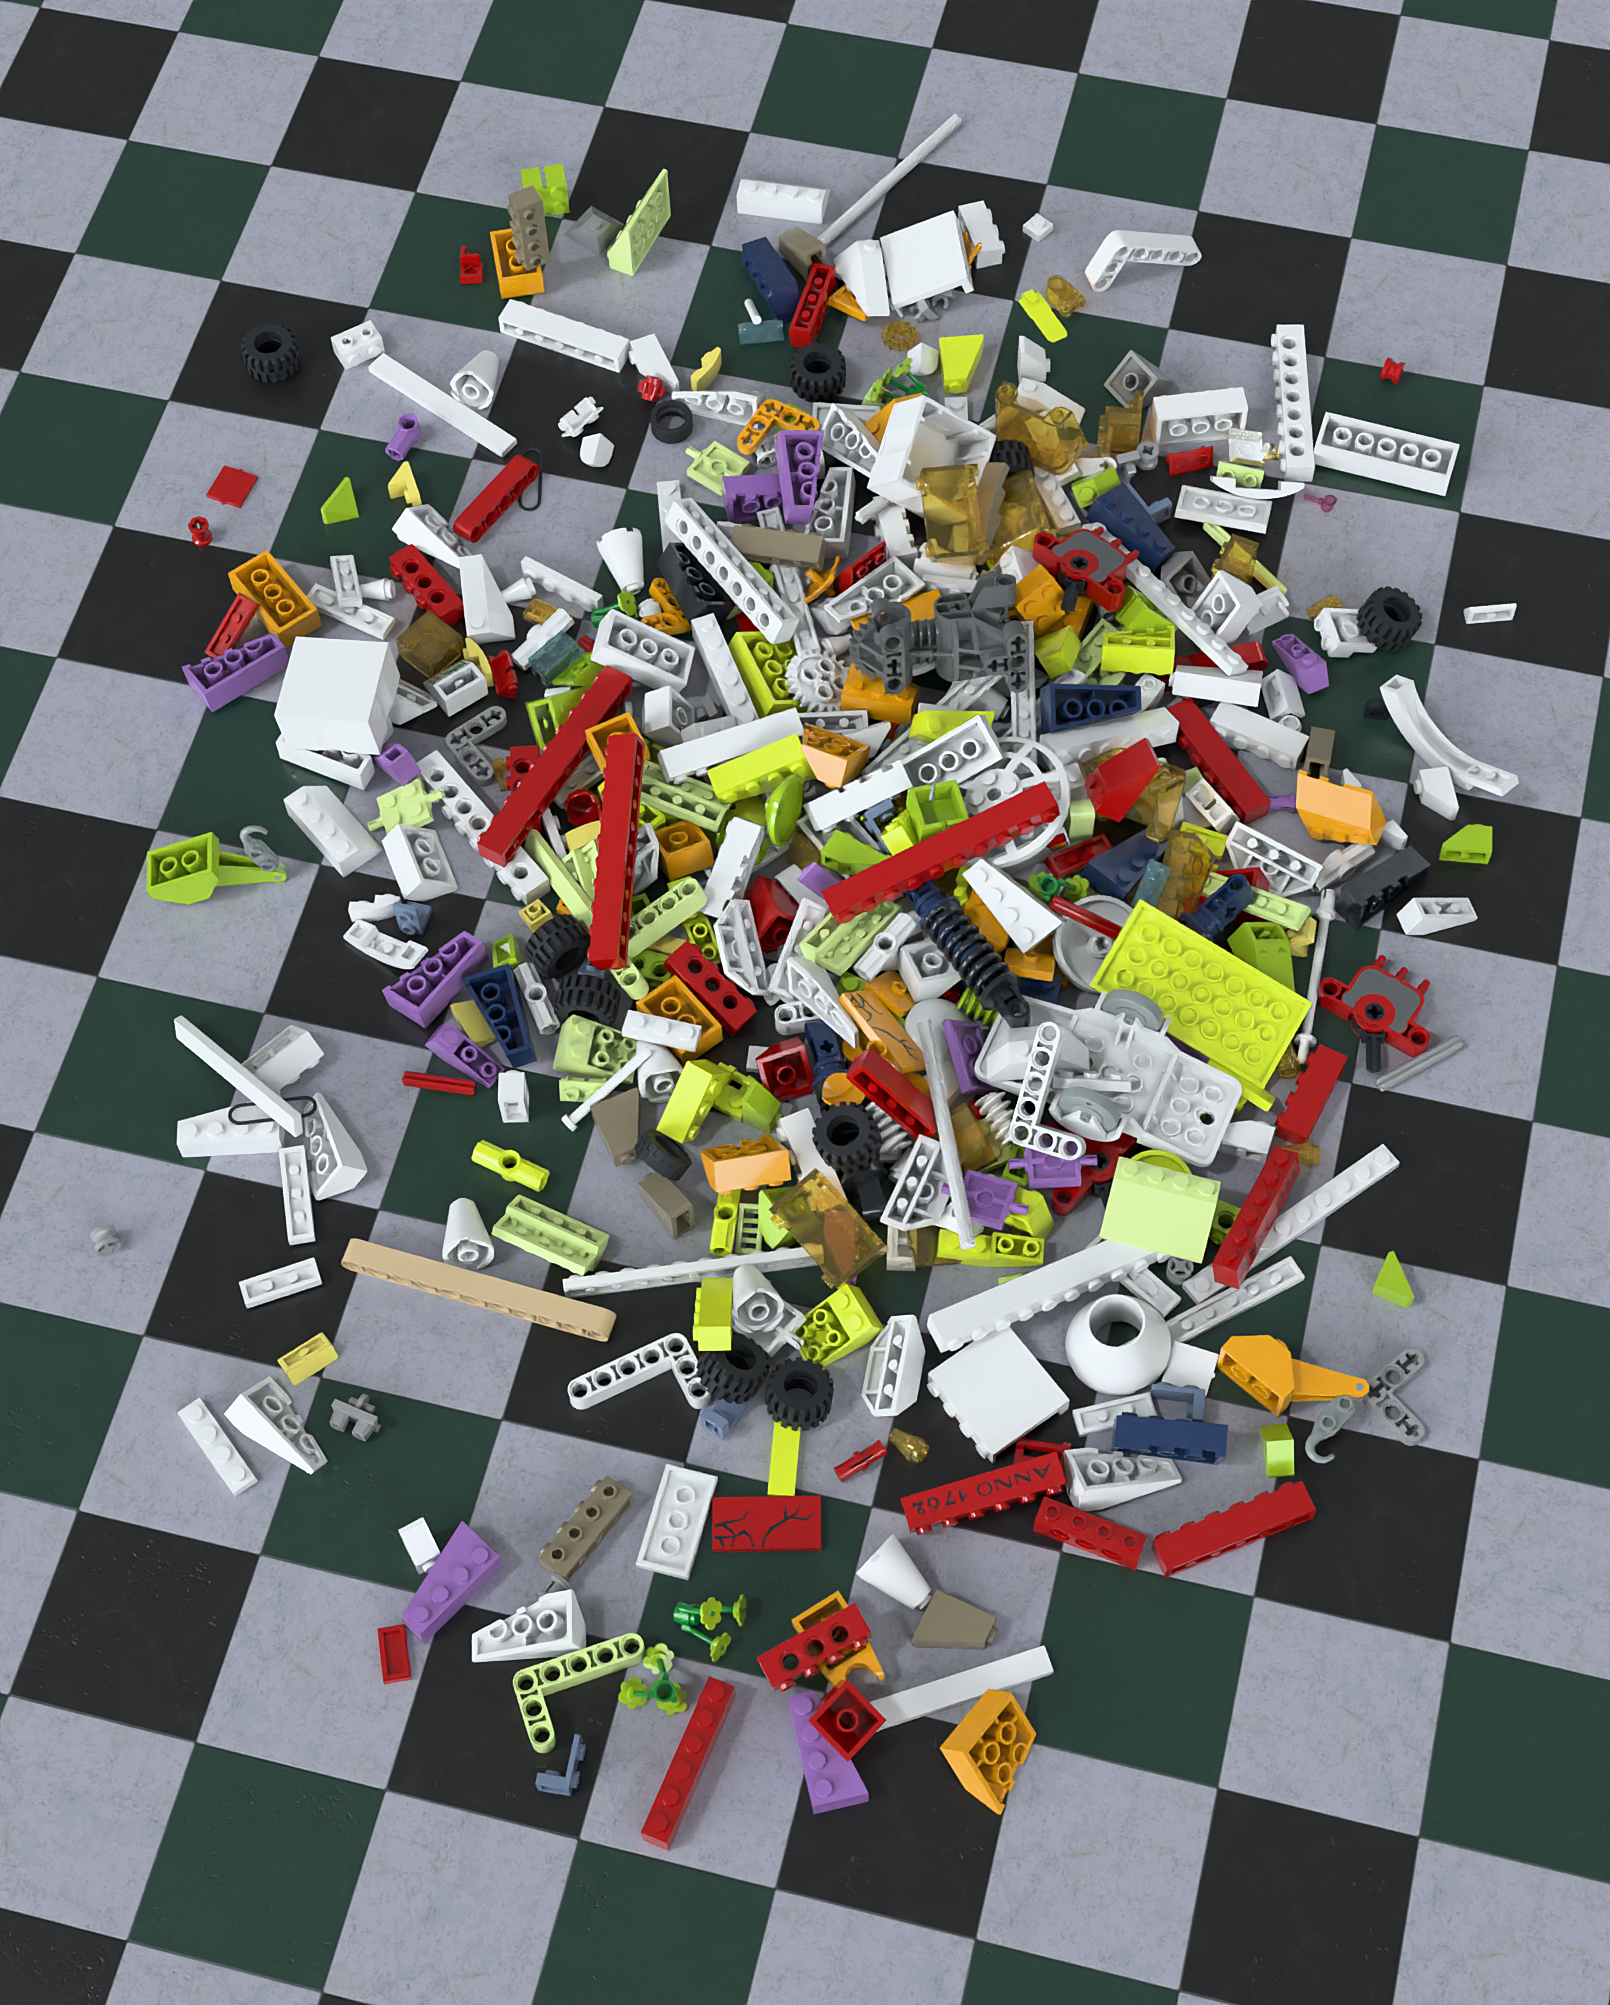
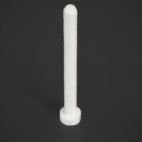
(601, 1093)

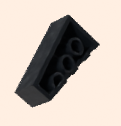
(693, 585)
(1381, 886)

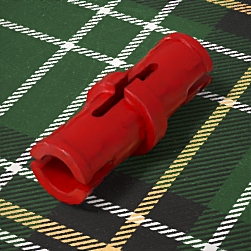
(845, 1470)

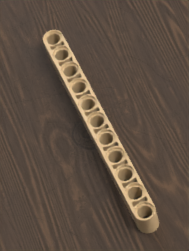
(479, 1289)

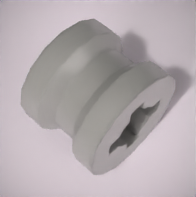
(1148, 461)
(105, 1240)
(1178, 1264)

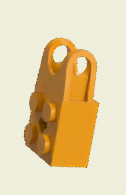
(853, 1659)

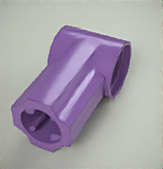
(404, 437)

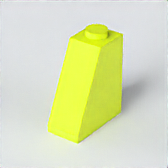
(959, 361)
(1057, 651)

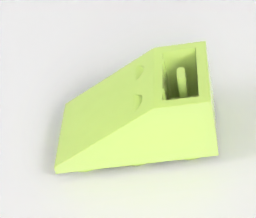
(592, 1050)

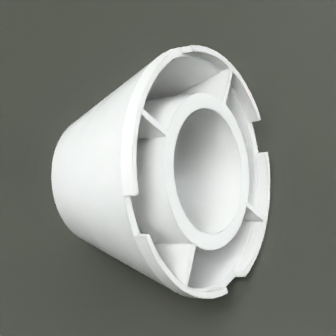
(1124, 1367)

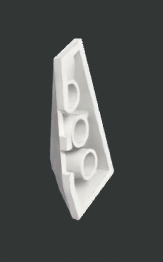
(864, 275)
(428, 533)
(888, 581)
(484, 606)
(815, 990)
(334, 1155)
(268, 1419)
(1107, 1479)

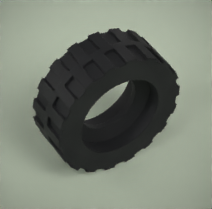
(663, 1154)

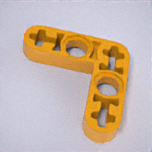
(770, 419)
(673, 615)

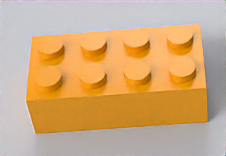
(282, 603)

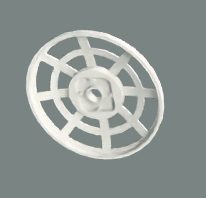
(1009, 785)

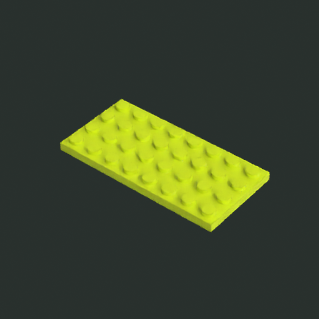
(1211, 995)

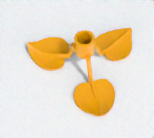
(839, 1088)

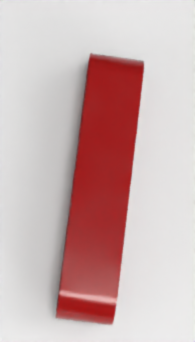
(496, 498)
(1251, 654)

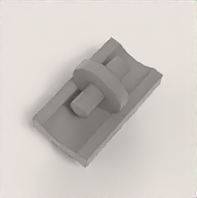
(364, 1420)

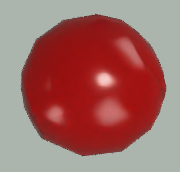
(582, 807)

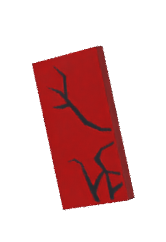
(766, 1524)

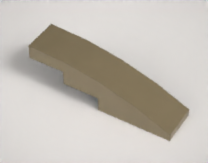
(990, 498)

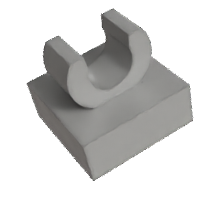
(946, 296)
(925, 310)
(1127, 462)
(709, 711)

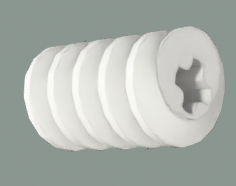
(999, 1116)
(889, 1130)

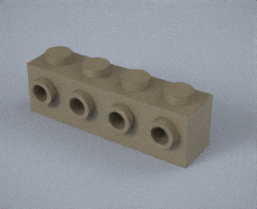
(528, 228)
(780, 547)
(586, 1529)

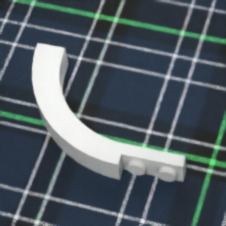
(1433, 746)

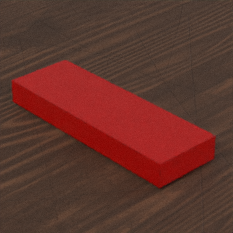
(232, 626)
(1077, 856)

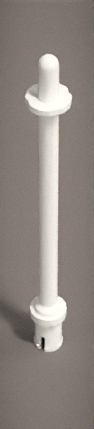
(1325, 914)

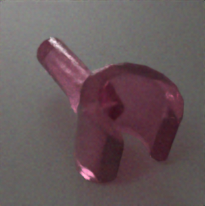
(1326, 503)

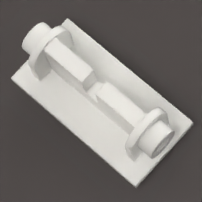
(586, 414)

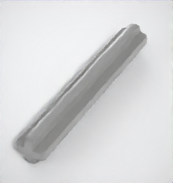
(1419, 1063)

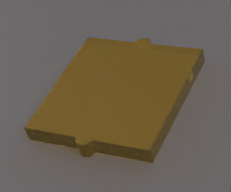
(802, 851)
(924, 1247)

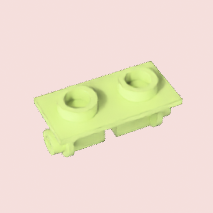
(1245, 476)
(578, 1089)

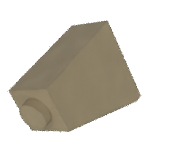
(802, 250)
(1319, 752)
(619, 1125)
(667, 1204)
(954, 1625)

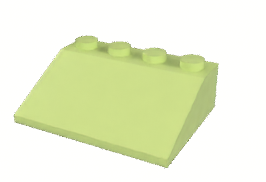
(641, 228)
(1160, 1209)

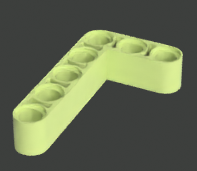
(1080, 826)
(652, 925)
(569, 1678)

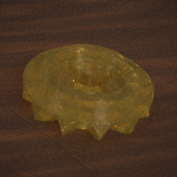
(901, 328)

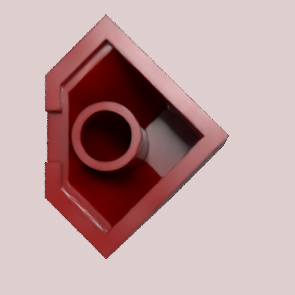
(772, 912)

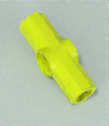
(523, 1172)
(724, 1230)

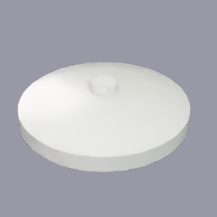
(1082, 949)

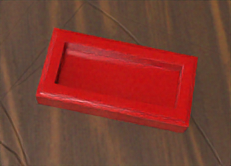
(394, 1654)

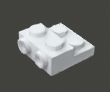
(1341, 632)

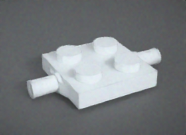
(779, 1335)

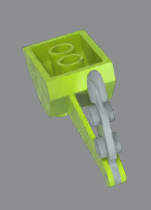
(195, 866)

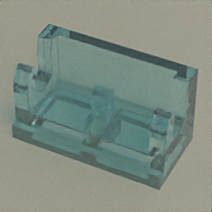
(554, 657)

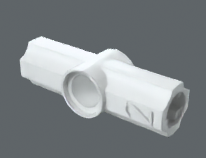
(540, 635)
(1342, 865)
(893, 935)
(540, 1009)

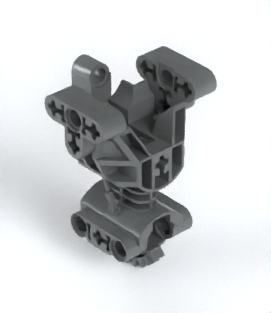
(965, 638)

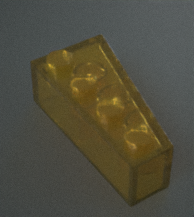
(1190, 868)

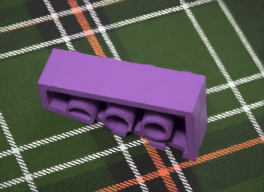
(798, 472)
(750, 494)
(237, 671)
(437, 980)
(452, 1581)
(828, 1776)

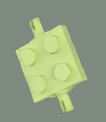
(713, 464)
(405, 806)

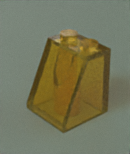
(971, 1141)

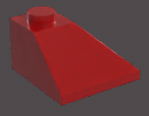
(785, 1070)

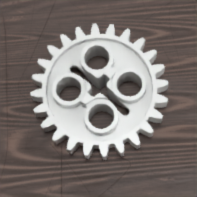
(817, 680)

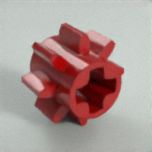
(651, 388)

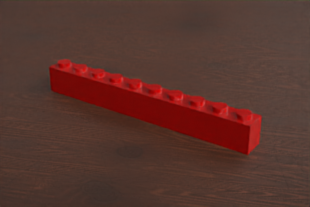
(553, 767)
(616, 852)
(941, 853)

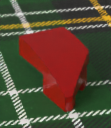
(471, 267)

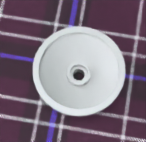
(938, 1011)

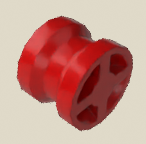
(1392, 370)

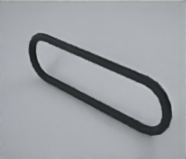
(540, 480)
(270, 1119)

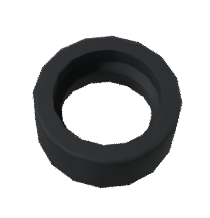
(669, 408)

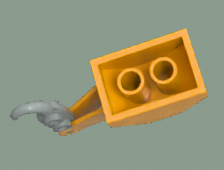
(1275, 1379)

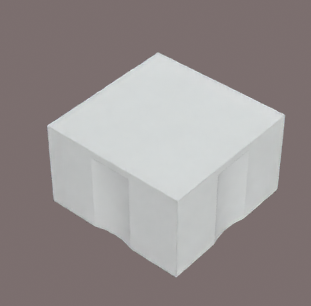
(923, 437)
(337, 695)

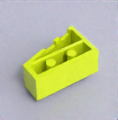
(1139, 652)
(692, 1099)

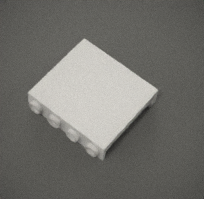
(925, 261)
(996, 1391)

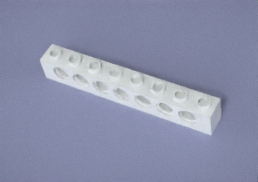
(1293, 404)
(732, 571)
(436, 768)

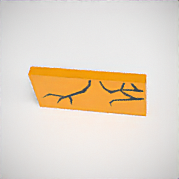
(881, 1025)

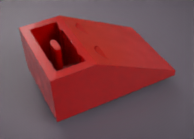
(860, 568)

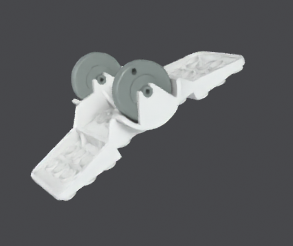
(1166, 1084)

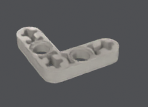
(468, 745)
(1387, 1399)

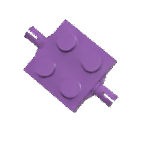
(1051, 1171)
(989, 1199)

